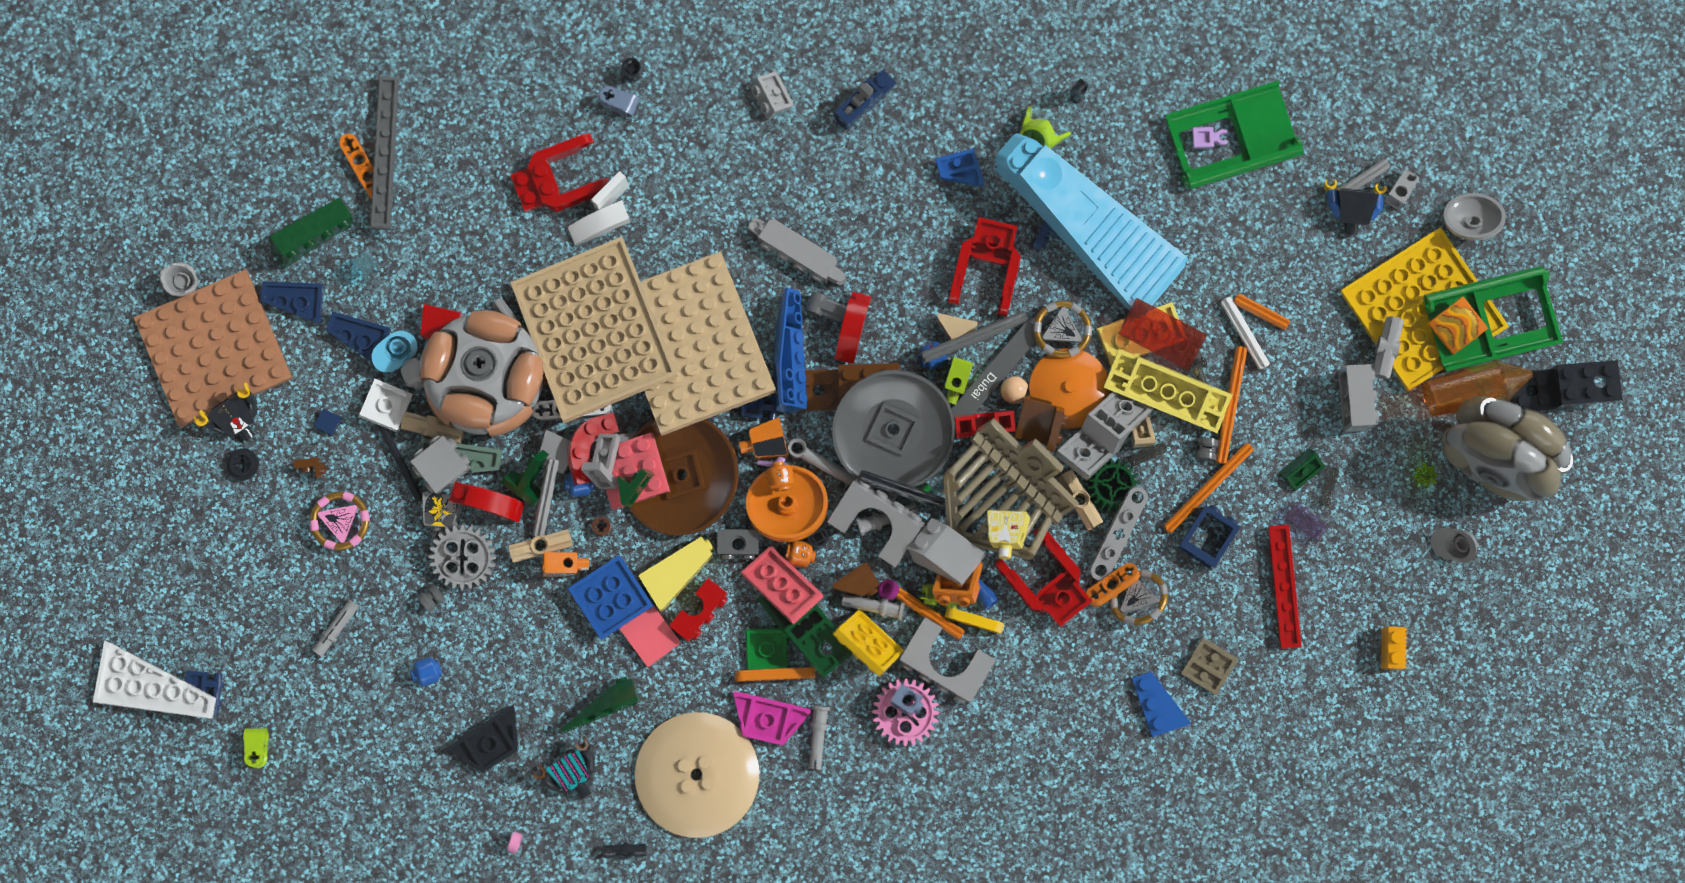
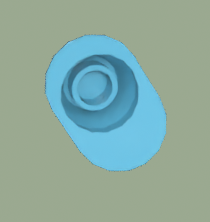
(394, 351)

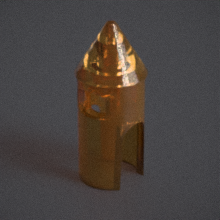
(1489, 379)

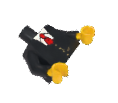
(232, 415)

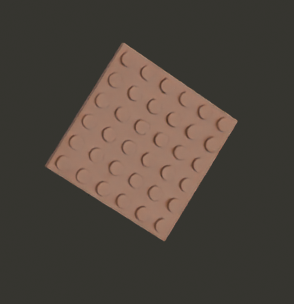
(212, 345)

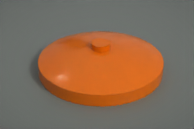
(1071, 384)
(787, 513)

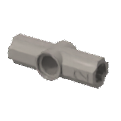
(1387, 347)

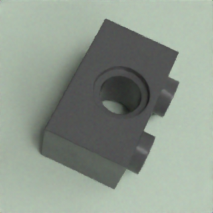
(725, 542)

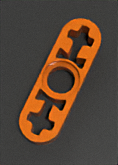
(1114, 576)

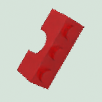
(968, 424)
(713, 598)

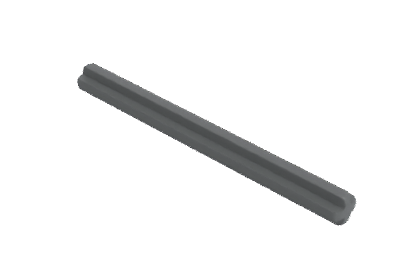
(973, 337)

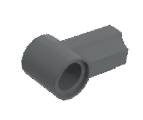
(820, 305)

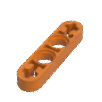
(361, 169)
(774, 674)

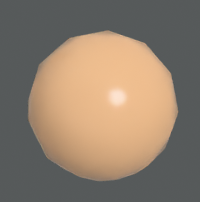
(1014, 390)

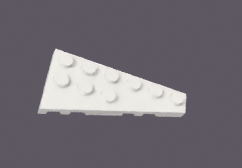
(138, 684)

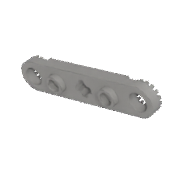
(1125, 519)

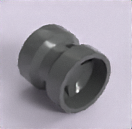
(1207, 449)
(431, 598)

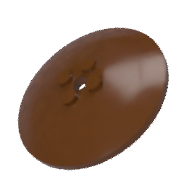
(709, 482)

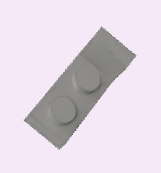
(603, 461)

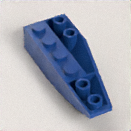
(789, 355)

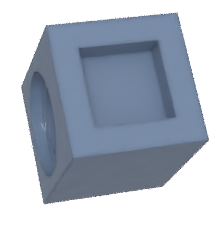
(902, 692)

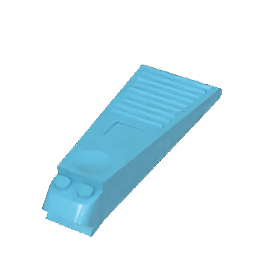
(1098, 229)

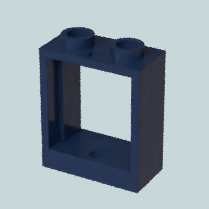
(1199, 554)

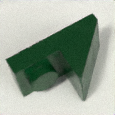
(629, 490)

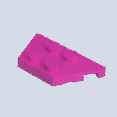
(767, 718)

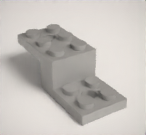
(1102, 434)

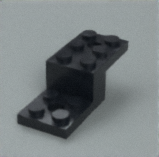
(1571, 385)

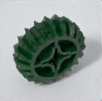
(1104, 484)

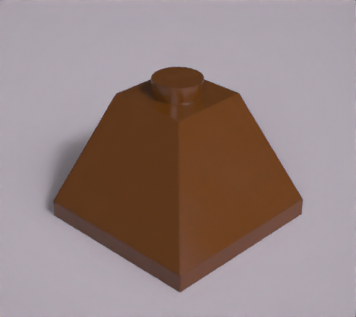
(858, 582)

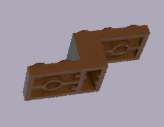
(837, 383)

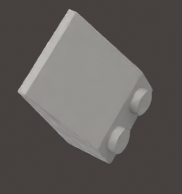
(945, 552)

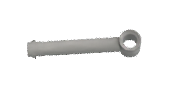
(821, 462)

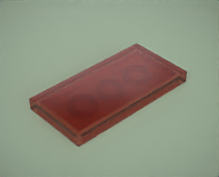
(1162, 334)

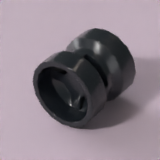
(628, 68)
(820, 540)

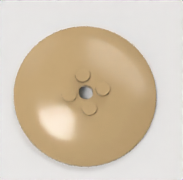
(727, 781)

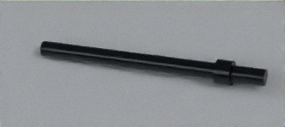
(399, 460)

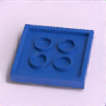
(610, 597)

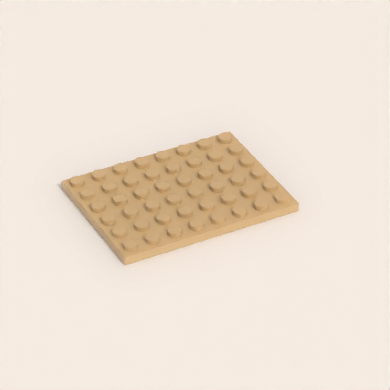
(593, 330)
(708, 345)

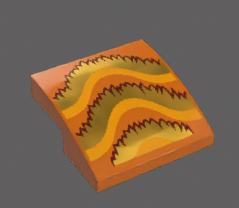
(1457, 325)

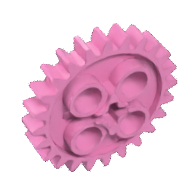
(892, 725)

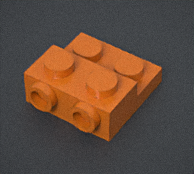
(950, 591)

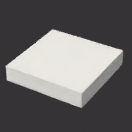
(610, 192)
(385, 405)

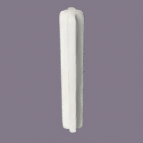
(1245, 333)

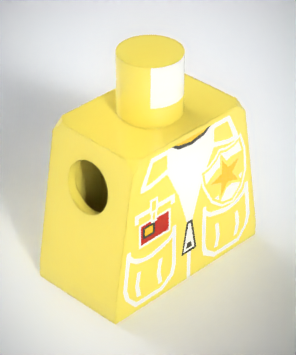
(1007, 530)

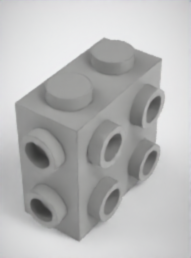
(440, 464)

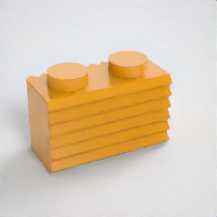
(1393, 648)

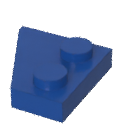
(960, 168)

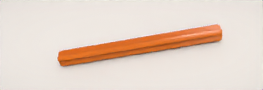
(1234, 389)
(1208, 488)

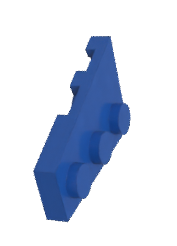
(1157, 705)

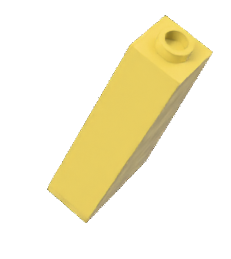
(674, 573)

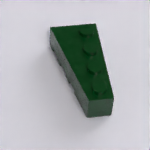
(310, 232)

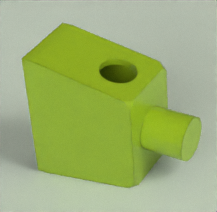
(959, 369)

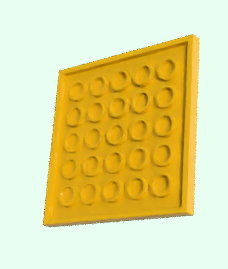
(1399, 290)

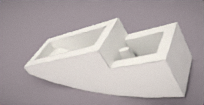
(599, 223)

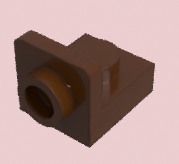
(309, 464)

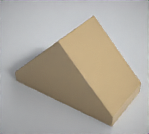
(954, 326)
(1143, 435)

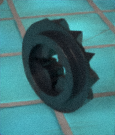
(236, 458)

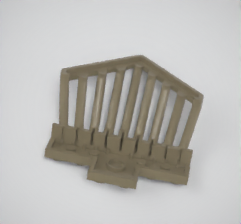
(1027, 467)

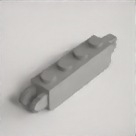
(798, 250)

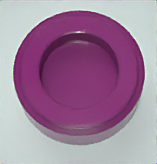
(888, 589)

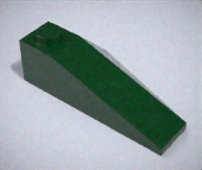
(616, 698)

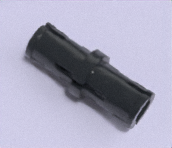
(625, 850)

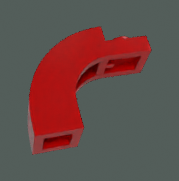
(852, 327)
(487, 501)

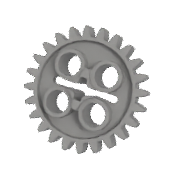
(480, 556)

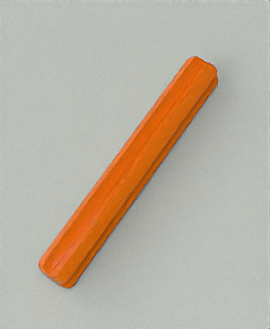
(929, 613)

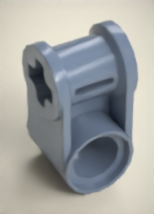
(621, 101)

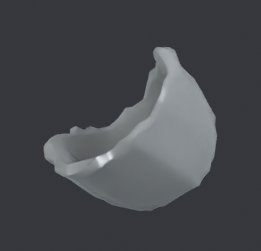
(178, 279)

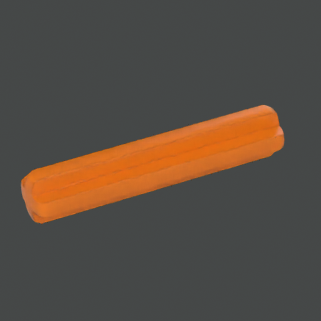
(1261, 311)

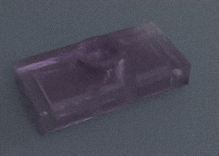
(1306, 522)

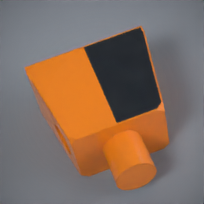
(766, 441)

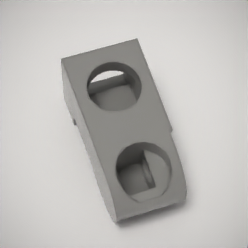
(1401, 189)

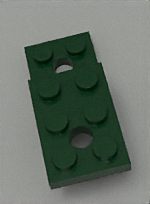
(809, 634)

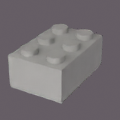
(1358, 398)

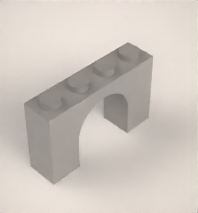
(904, 525)
(962, 686)

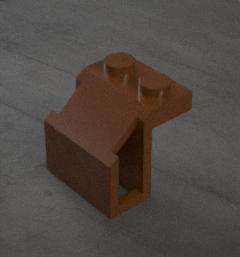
(1041, 422)

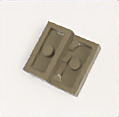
(1209, 665)

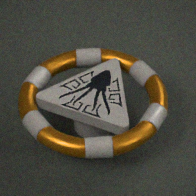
(1062, 329)
(1140, 598)

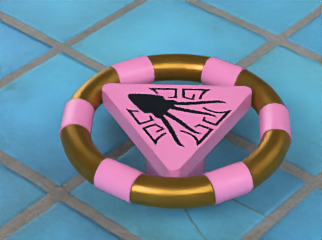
(339, 520)

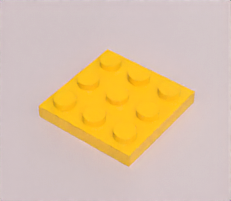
(869, 642)

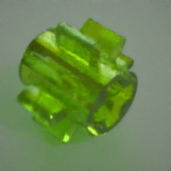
(1427, 471)

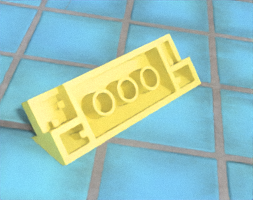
(1168, 390)

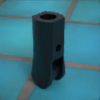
(1079, 90)

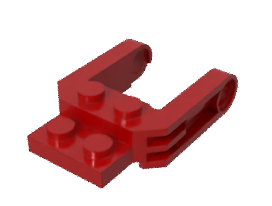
(537, 183)
(994, 245)
(1060, 597)

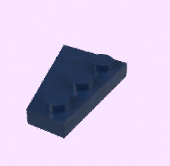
(295, 298)
(357, 333)

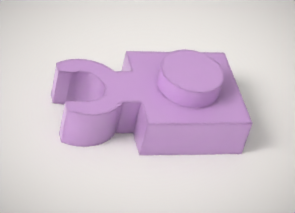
(1205, 138)

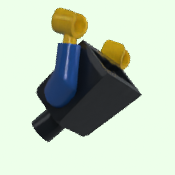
(1354, 205)

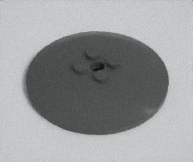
(902, 399)

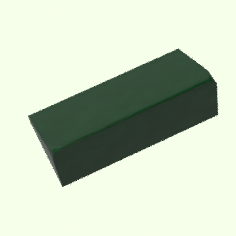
(1302, 469)

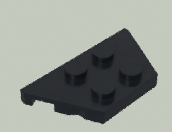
(489, 742)

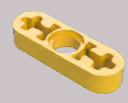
(974, 620)

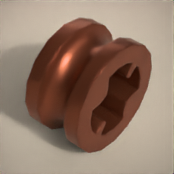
(596, 522)

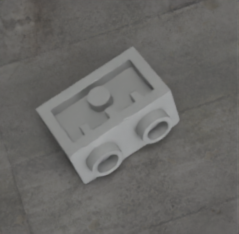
(771, 94)

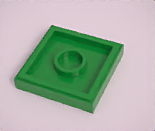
(766, 649)

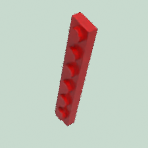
(1284, 587)

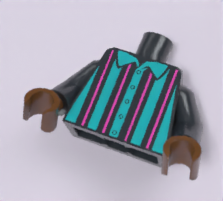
(570, 771)

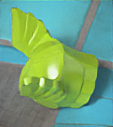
(1041, 131)

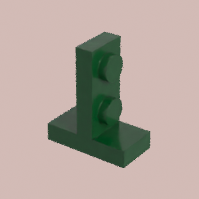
(522, 483)

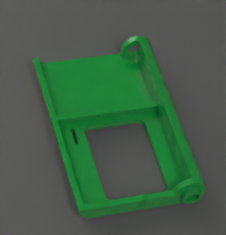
(1259, 125)
(1485, 347)

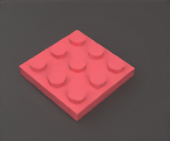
(632, 456)

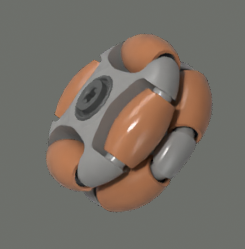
(482, 373)

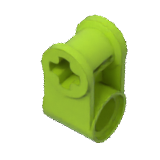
(255, 744)

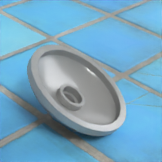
(1474, 216)

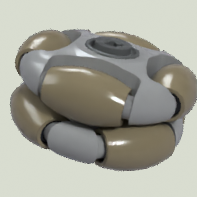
(1508, 449)

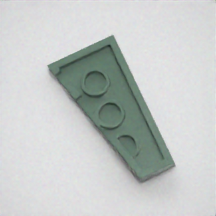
(481, 458)

